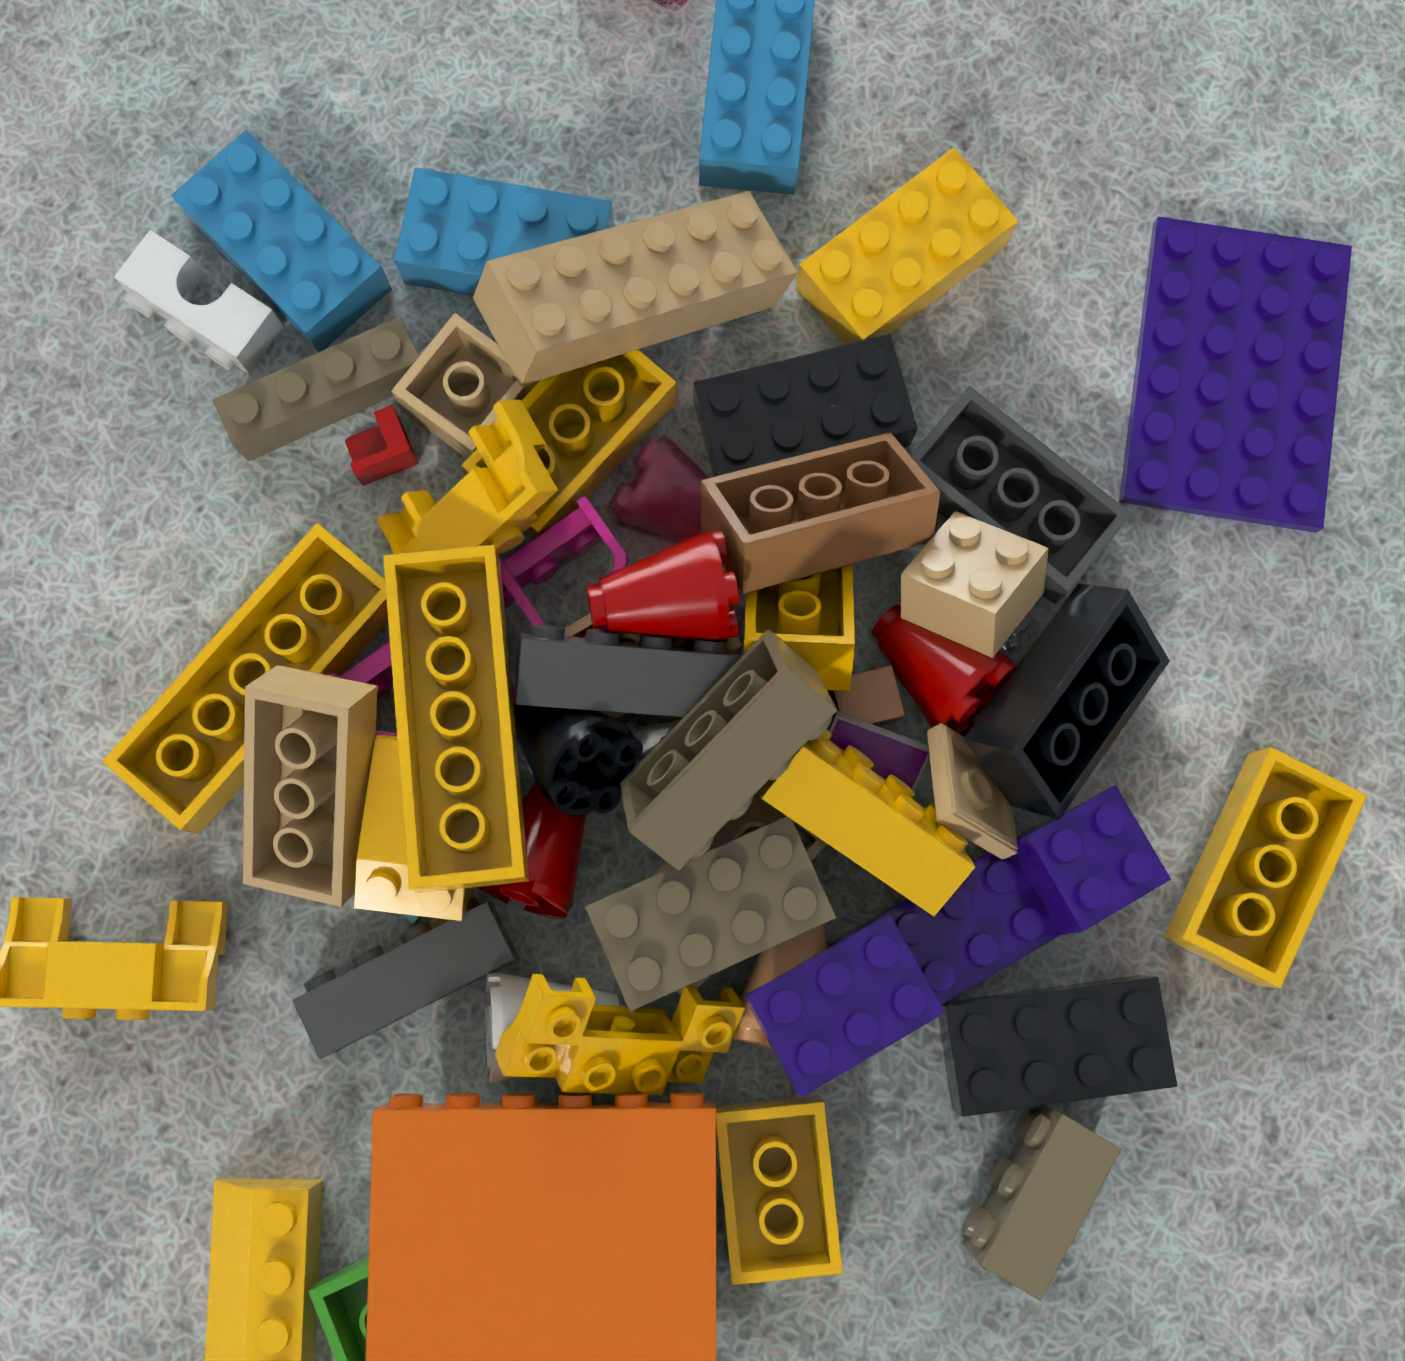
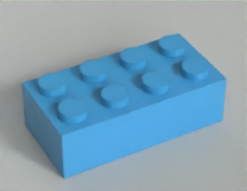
(756, 95)
(464, 221)
(282, 241)

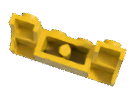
(132, 977)

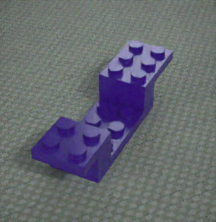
(907, 963)

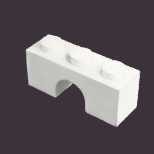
(163, 281)

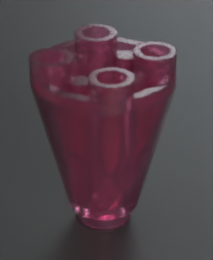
(662, 495)

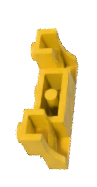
(489, 502)
(609, 1046)

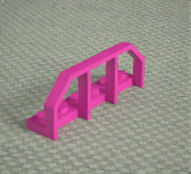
(532, 564)

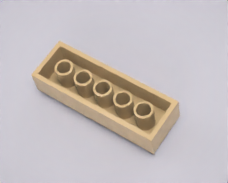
(632, 286)

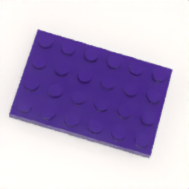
(1236, 375)

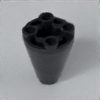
(576, 756)

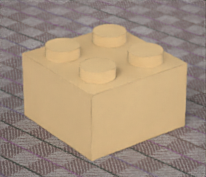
(458, 384)
(973, 583)

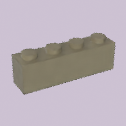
(317, 390)

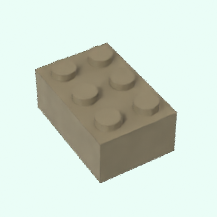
(1038, 1199)

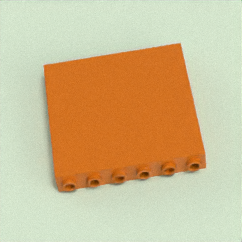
(543, 1229)

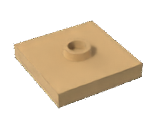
(967, 795)

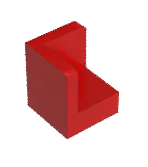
(381, 449)

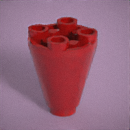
(671, 593)
(940, 674)

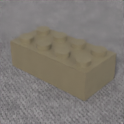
(725, 750)
(710, 913)

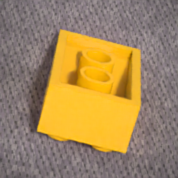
(381, 854)

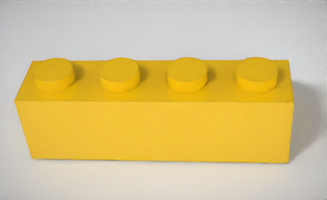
(262, 1270)

